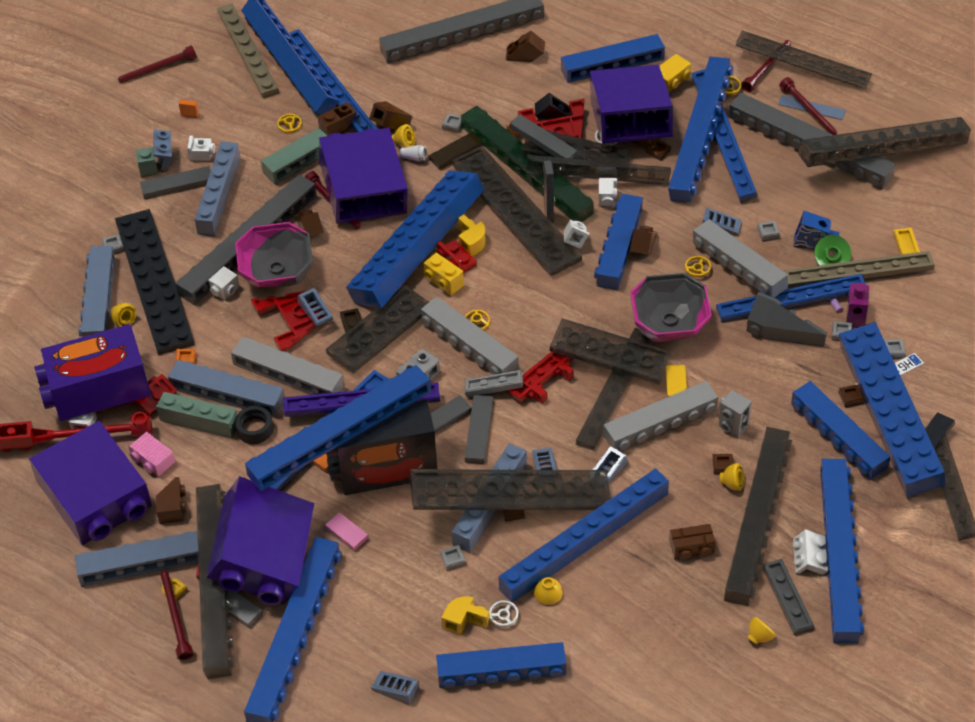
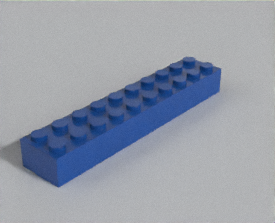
(414, 239)
(892, 410)

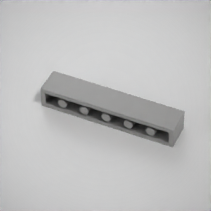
(740, 259)
(468, 337)
(285, 368)
(660, 416)

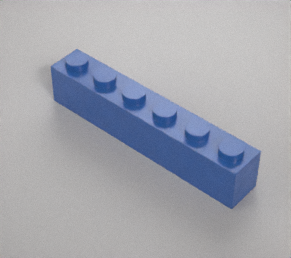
(619, 55)
(619, 241)
(840, 430)
(501, 665)

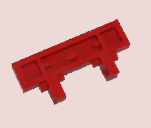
(539, 374)

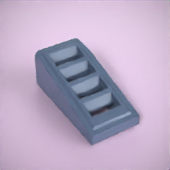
(716, 216)
(313, 294)
(607, 458)
(537, 464)
(406, 697)

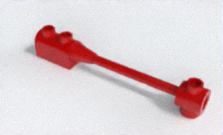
(24, 436)

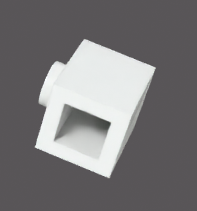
(223, 283)

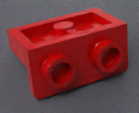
(456, 255)
(157, 387)

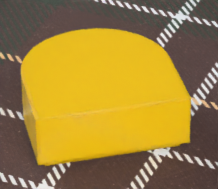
(178, 588)

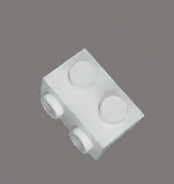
(810, 552)

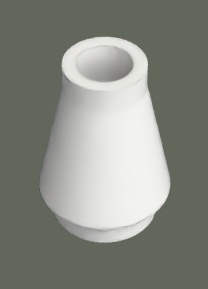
(415, 153)

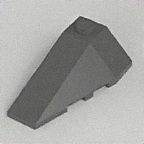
(775, 322)

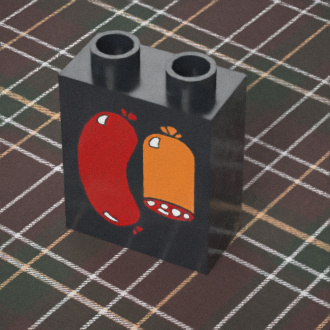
(386, 451)

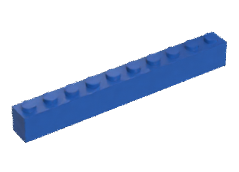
(290, 56)
(700, 129)
(337, 427)
(583, 535)
(840, 551)
(293, 632)

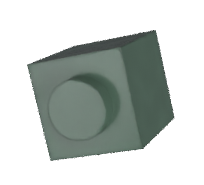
(146, 162)

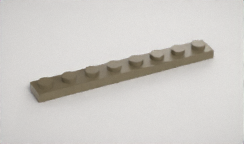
(247, 50)
(868, 268)

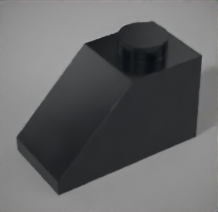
(550, 108)

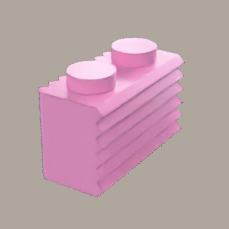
(151, 454)

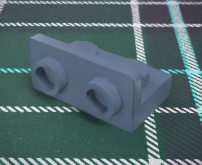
(162, 148)

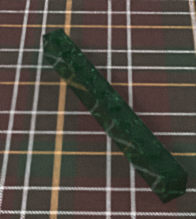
(509, 150)

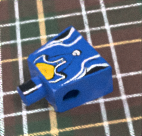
(812, 229)

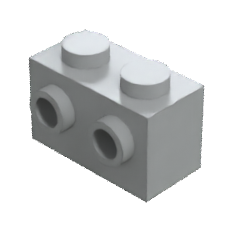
(425, 361)
(734, 413)

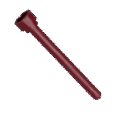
(188, 53)
(749, 83)
(788, 86)
(312, 176)
(184, 650)

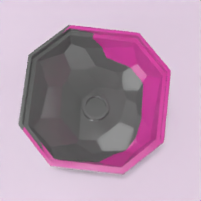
(274, 255)
(670, 306)

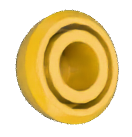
(404, 136)
(123, 314)
(733, 477)
(548, 591)
(759, 632)

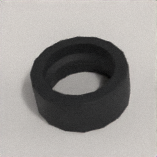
(257, 436)

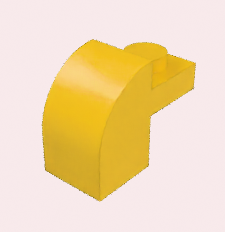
(472, 235)
(462, 611)

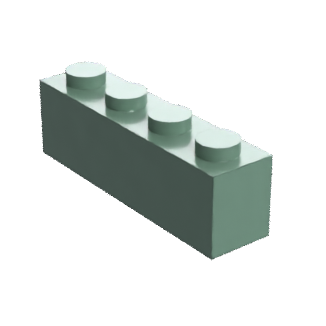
(292, 157)
(197, 414)

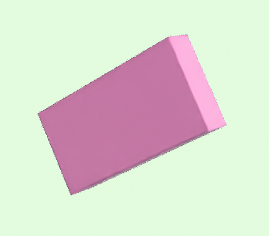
(346, 531)

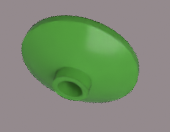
(833, 243)

